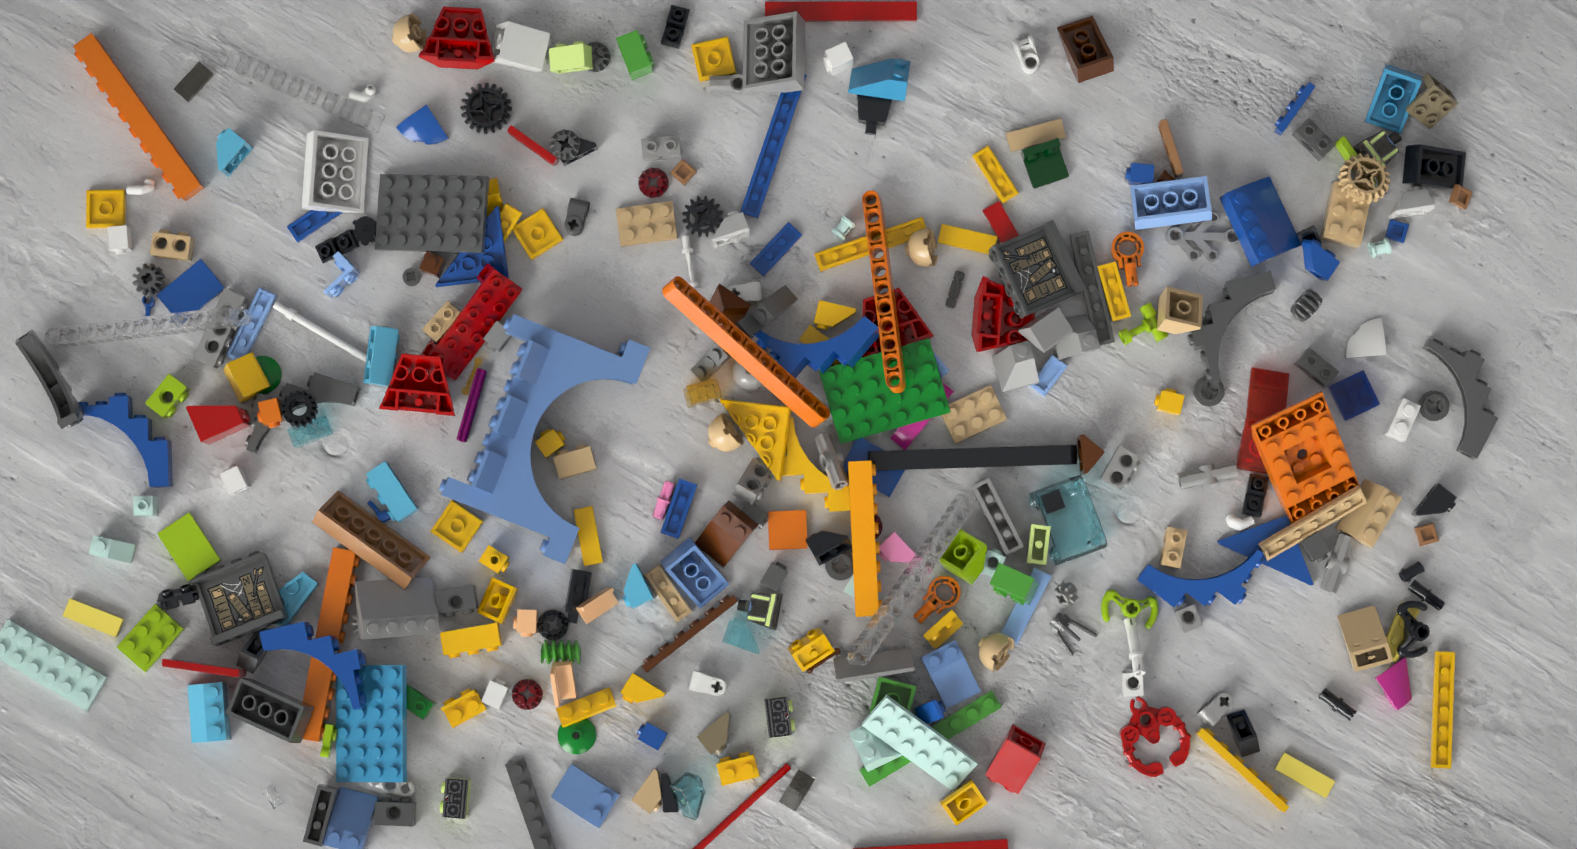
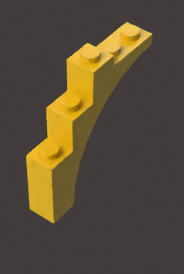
(814, 481)

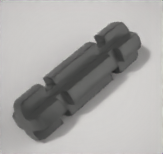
(955, 289)

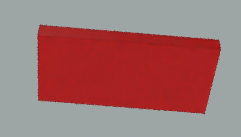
(202, 667)

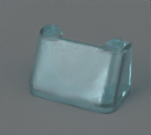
(1073, 528)

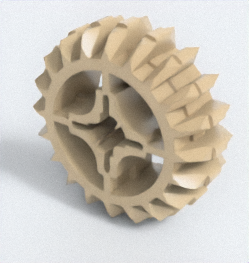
(1364, 169)

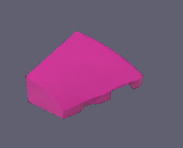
(1396, 684)

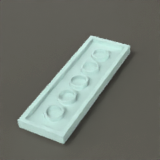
(49, 665)
(919, 743)

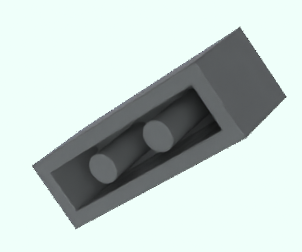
(320, 814)

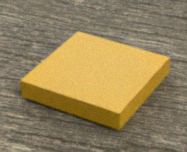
(713, 58)
(105, 208)
(537, 234)
(457, 526)

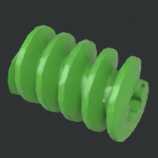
(561, 652)

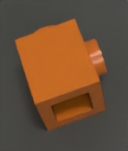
(270, 413)

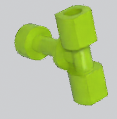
(1148, 324)

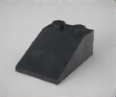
(1433, 166)

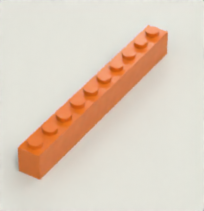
(138, 117)
(331, 622)

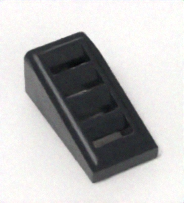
(669, 800)

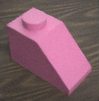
(895, 550)

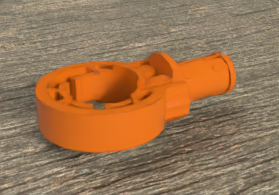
(1129, 268)
(929, 607)

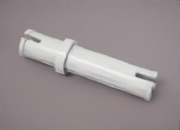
(1135, 655)

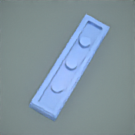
(248, 334)
(1021, 614)

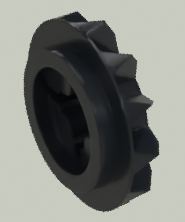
(543, 626)

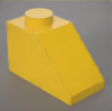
(831, 314)
(640, 690)

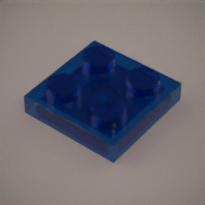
(1354, 395)

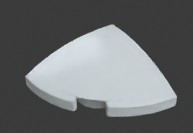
(1367, 341)

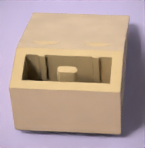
(1364, 638)

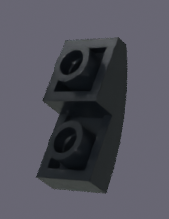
(675, 26)
(343, 243)
(1255, 495)

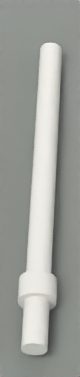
(292, 314)

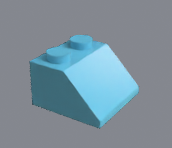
(230, 151)
(636, 589)

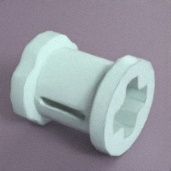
(843, 228)
(1379, 247)

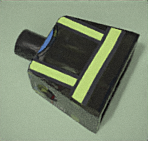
(1380, 146)
(762, 609)

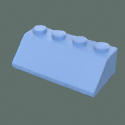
(1171, 202)

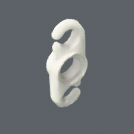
(397, 790)

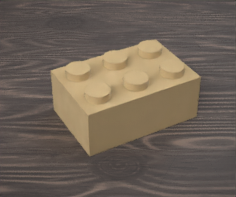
(1343, 219)

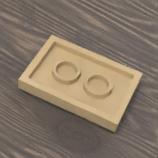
(646, 224)
(973, 414)

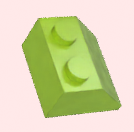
(965, 557)

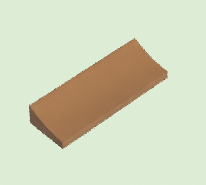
(370, 539)

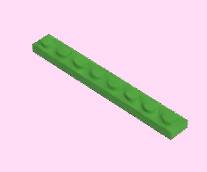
(947, 727)

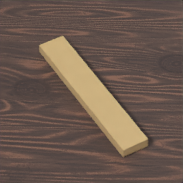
(1312, 522)

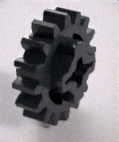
(696, 227)

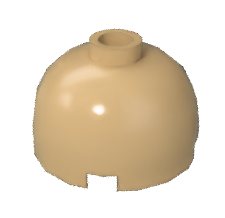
(408, 34)
(922, 248)
(723, 434)
(994, 650)

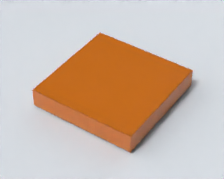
(787, 530)

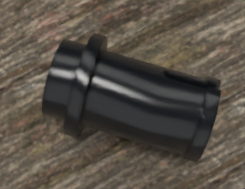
(1411, 571)

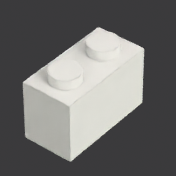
(838, 58)
(1402, 420)

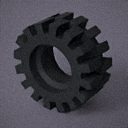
(299, 397)

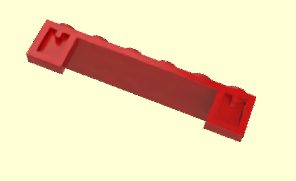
(474, 321)

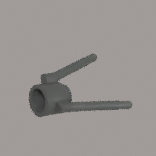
(1061, 623)

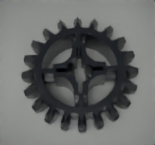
(478, 109)

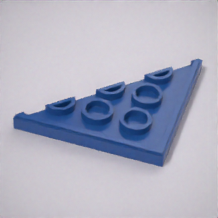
(469, 265)
(1288, 562)

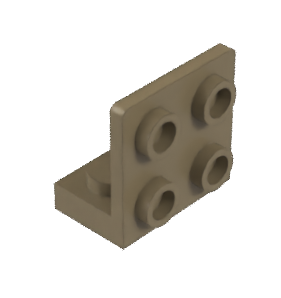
(1432, 103)

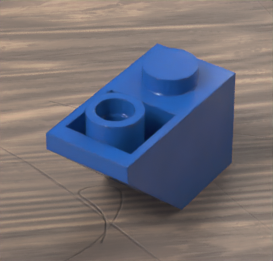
(1317, 260)
(930, 711)

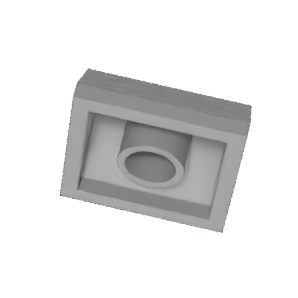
(1047, 329)

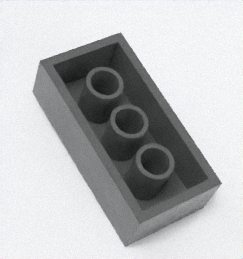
(270, 710)

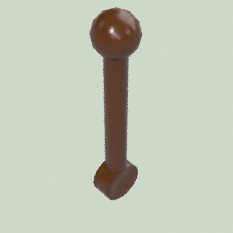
(837, 652)

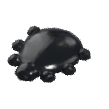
(365, 229)

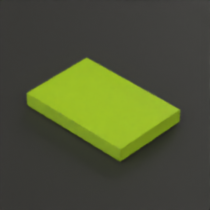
(189, 546)

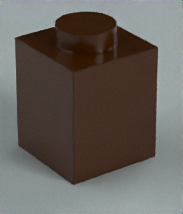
(432, 264)

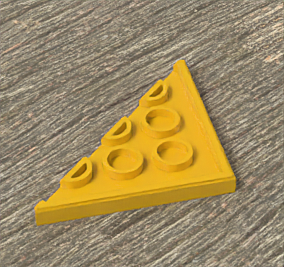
(764, 428)

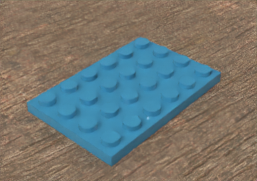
(373, 739)

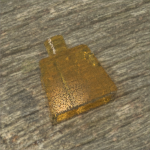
(702, 393)

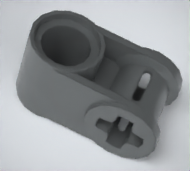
(577, 213)

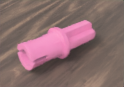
(663, 500)

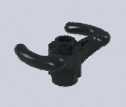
(1413, 630)

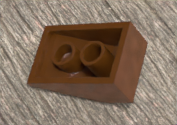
(1086, 49)
(726, 533)

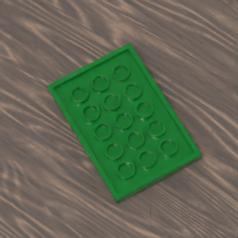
(866, 405)

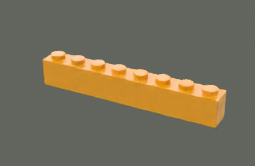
(863, 537)

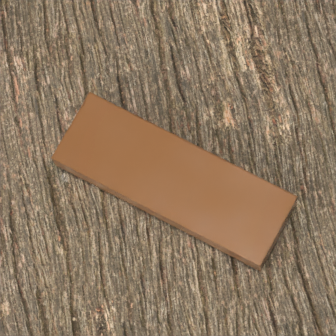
(1170, 148)

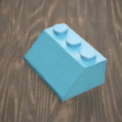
(208, 712)

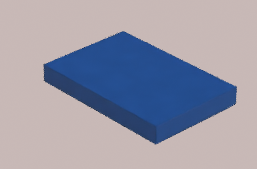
(191, 289)
(884, 480)

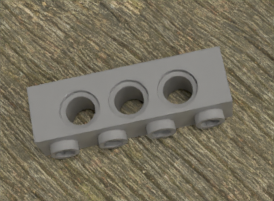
(203, 352)
(997, 517)

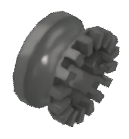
(412, 282)

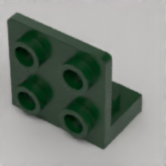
(1044, 163)

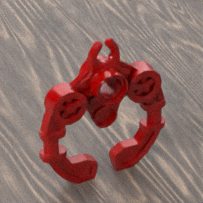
(1150, 730)

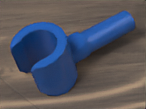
(148, 306)
(382, 516)

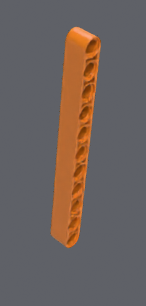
(888, 298)
(745, 351)

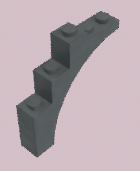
(1239, 294)
(751, 325)
(1464, 369)
(47, 370)
(322, 389)

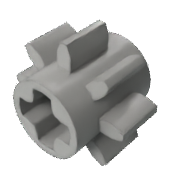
(1066, 593)

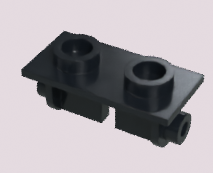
(170, 597)

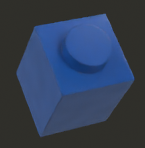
(1139, 174)
(652, 735)

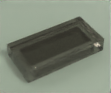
(193, 81)

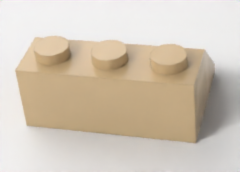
(1370, 519)

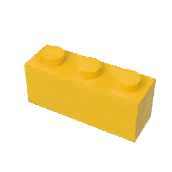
(471, 640)

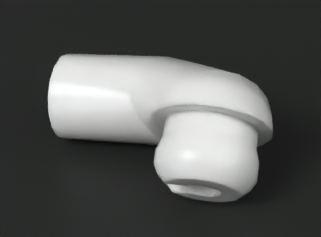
(364, 96)
(141, 189)
(1239, 524)

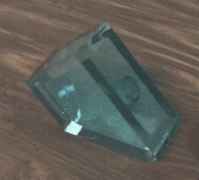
(305, 435)
(740, 636)
(689, 794)

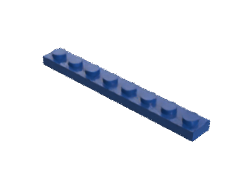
(770, 153)

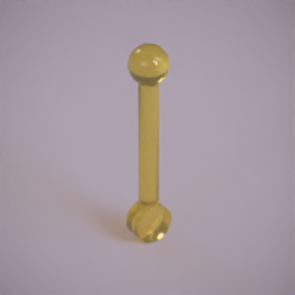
(465, 390)

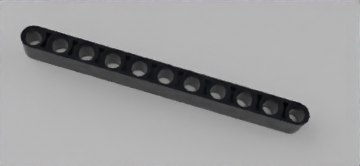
(973, 457)

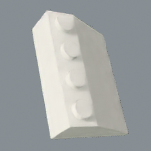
(334, 172)

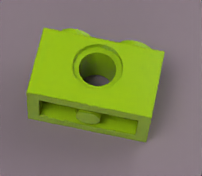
(157, 399)

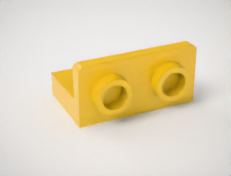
(943, 629)
(810, 649)
(463, 708)
(737, 769)

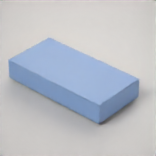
(1049, 374)

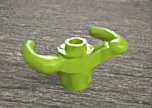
(1130, 607)

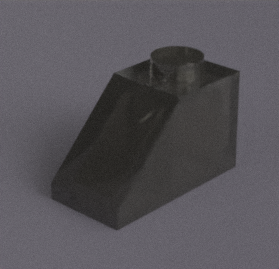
(797, 790)

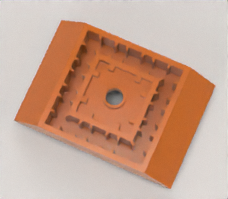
(1324, 469)

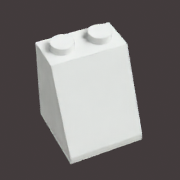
(520, 46)

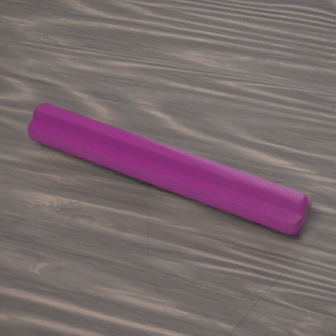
(471, 405)

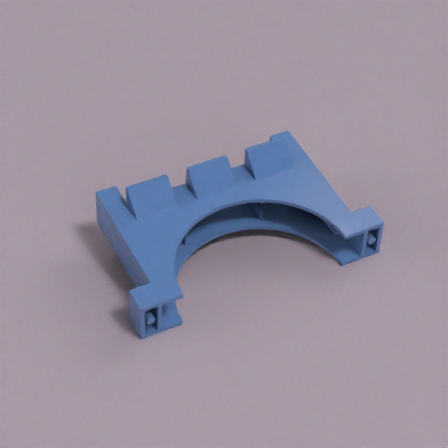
(503, 472)

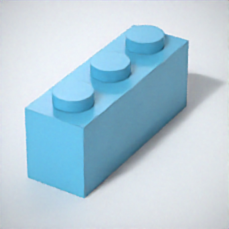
(381, 355)
(391, 492)

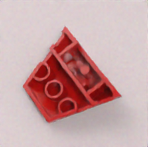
(459, 40)
(994, 318)
(910, 323)
(419, 386)

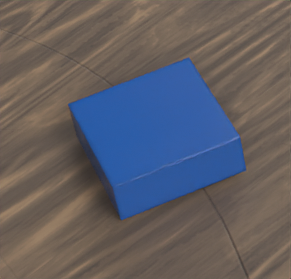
(1396, 231)

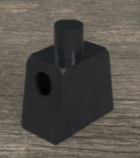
(872, 112)

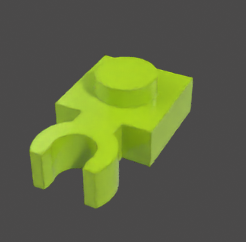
(329, 736)

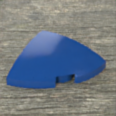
(422, 127)

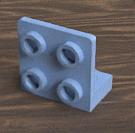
(348, 276)

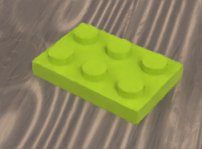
(150, 638)

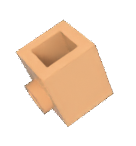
(526, 622)

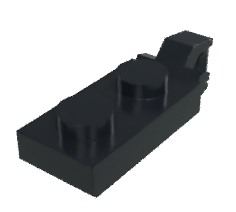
(577, 593)

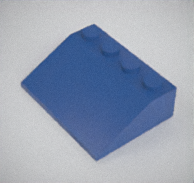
(1260, 221)

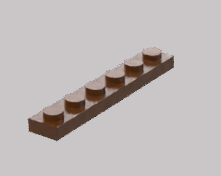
(695, 627)

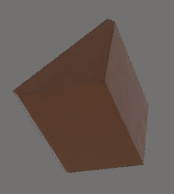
(729, 304)
(1088, 453)

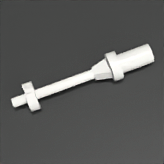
(687, 250)

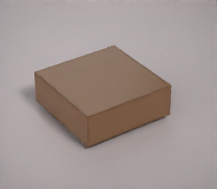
(683, 172)
(1460, 197)
(1426, 534)

